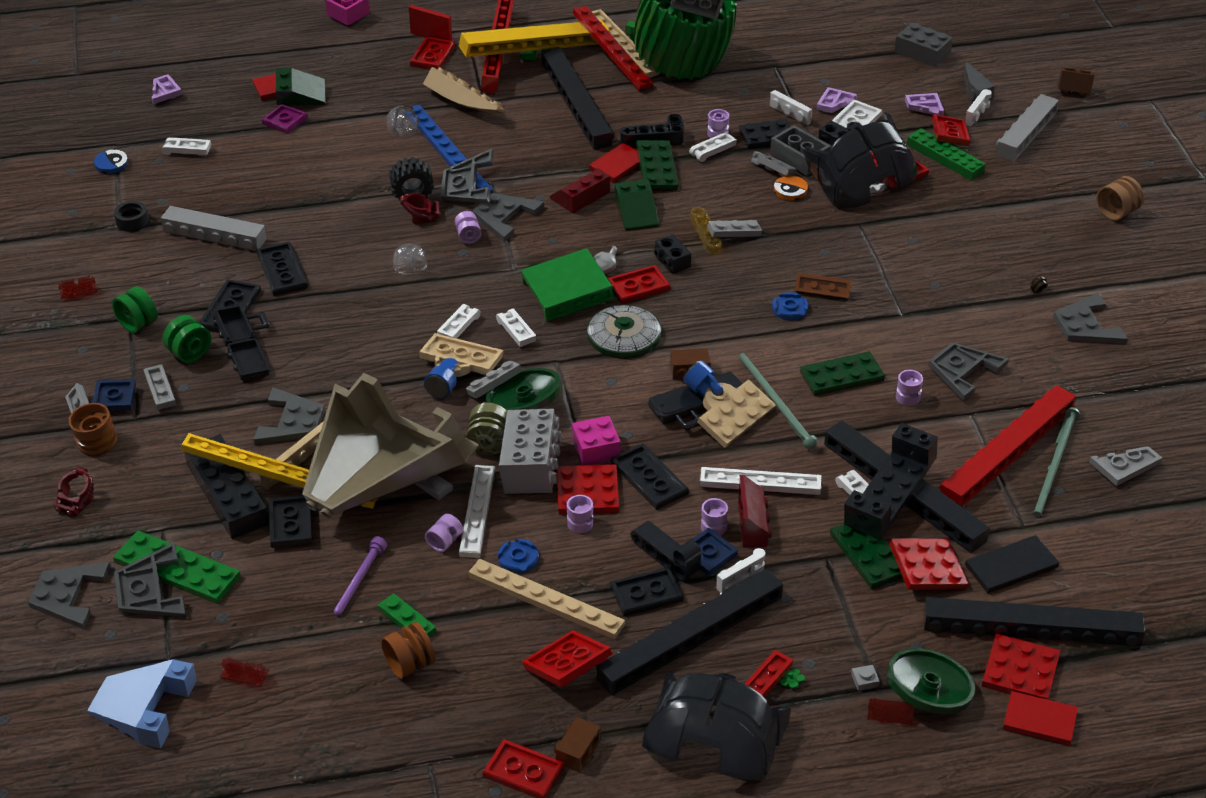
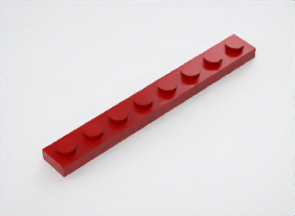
(612, 48)

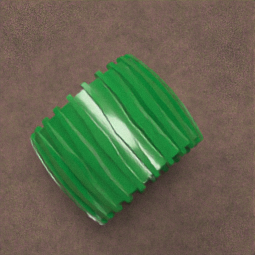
(682, 41)

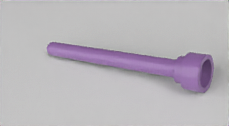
(377, 547)

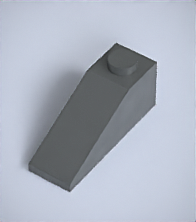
(976, 82)

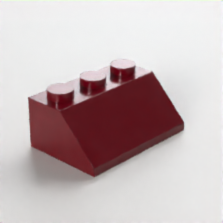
(583, 191)
(753, 514)

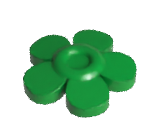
(792, 679)

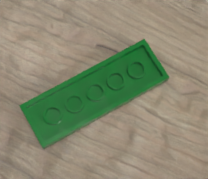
(192, 573)

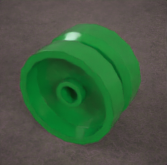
(134, 309)
(186, 339)

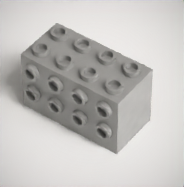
(530, 451)

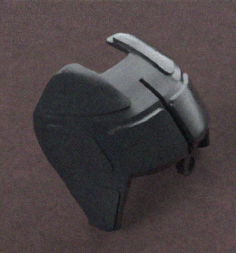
(849, 168)
(741, 726)

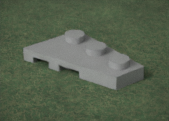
(1126, 465)

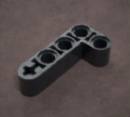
(672, 132)
(682, 560)

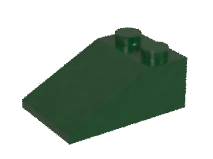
(298, 88)
(636, 205)

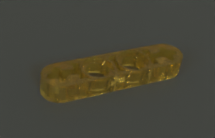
(697, 212)

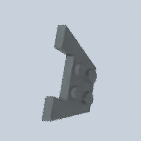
(460, 180)
(501, 209)
(1080, 324)
(959, 361)
(297, 419)
(139, 586)
(59, 588)

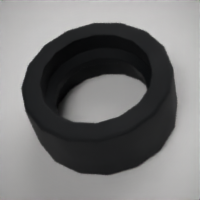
(132, 223)

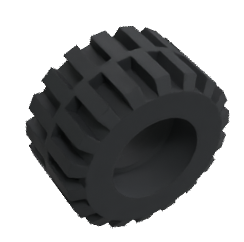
(407, 170)

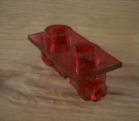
(85, 285)
(244, 673)
(890, 711)

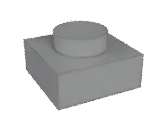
(865, 677)

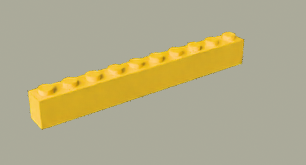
(525, 39)

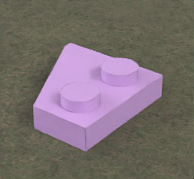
(164, 89)
(834, 100)
(925, 103)

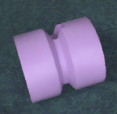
(717, 122)
(467, 227)
(909, 387)
(580, 514)
(714, 516)
(444, 532)

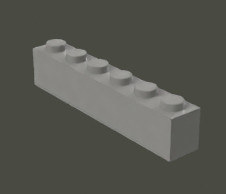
(1027, 127)
(213, 228)

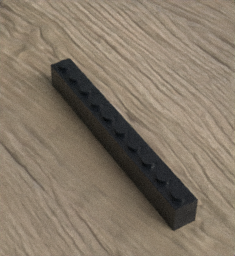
(577, 98)
(925, 500)
(1034, 621)
(689, 631)

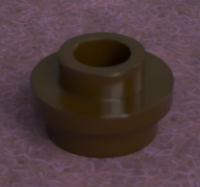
(1038, 284)

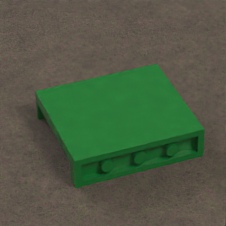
(568, 284)

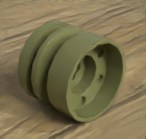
(487, 427)

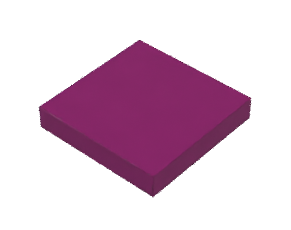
(284, 118)

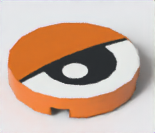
(790, 188)

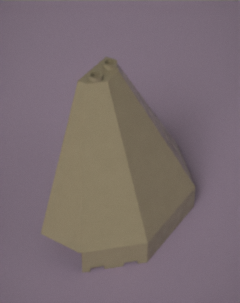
(374, 451)

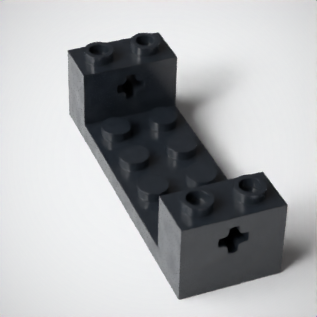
(894, 482)

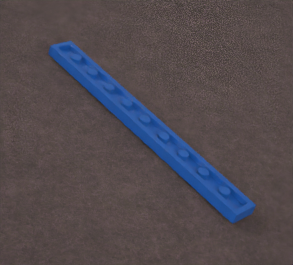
(443, 144)

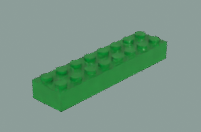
(946, 154)

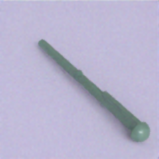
(1070, 415)
(808, 441)

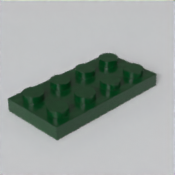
(657, 164)
(842, 373)
(868, 555)

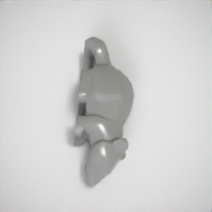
(607, 260)

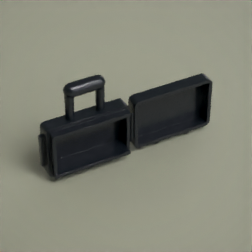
(241, 340)
(684, 402)

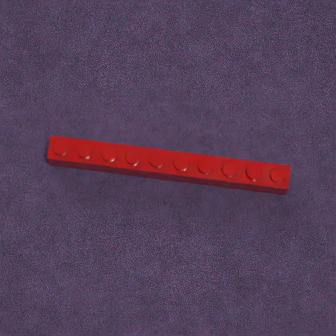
(494, 62)
(1007, 446)

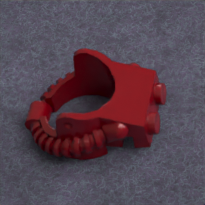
(421, 208)
(74, 505)

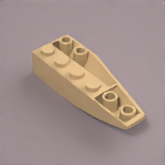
(459, 91)

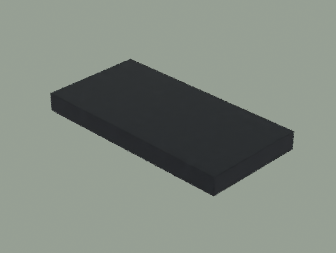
(282, 268)
(230, 295)
(650, 476)
(1011, 563)

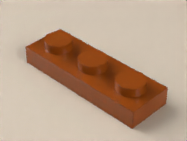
(823, 285)

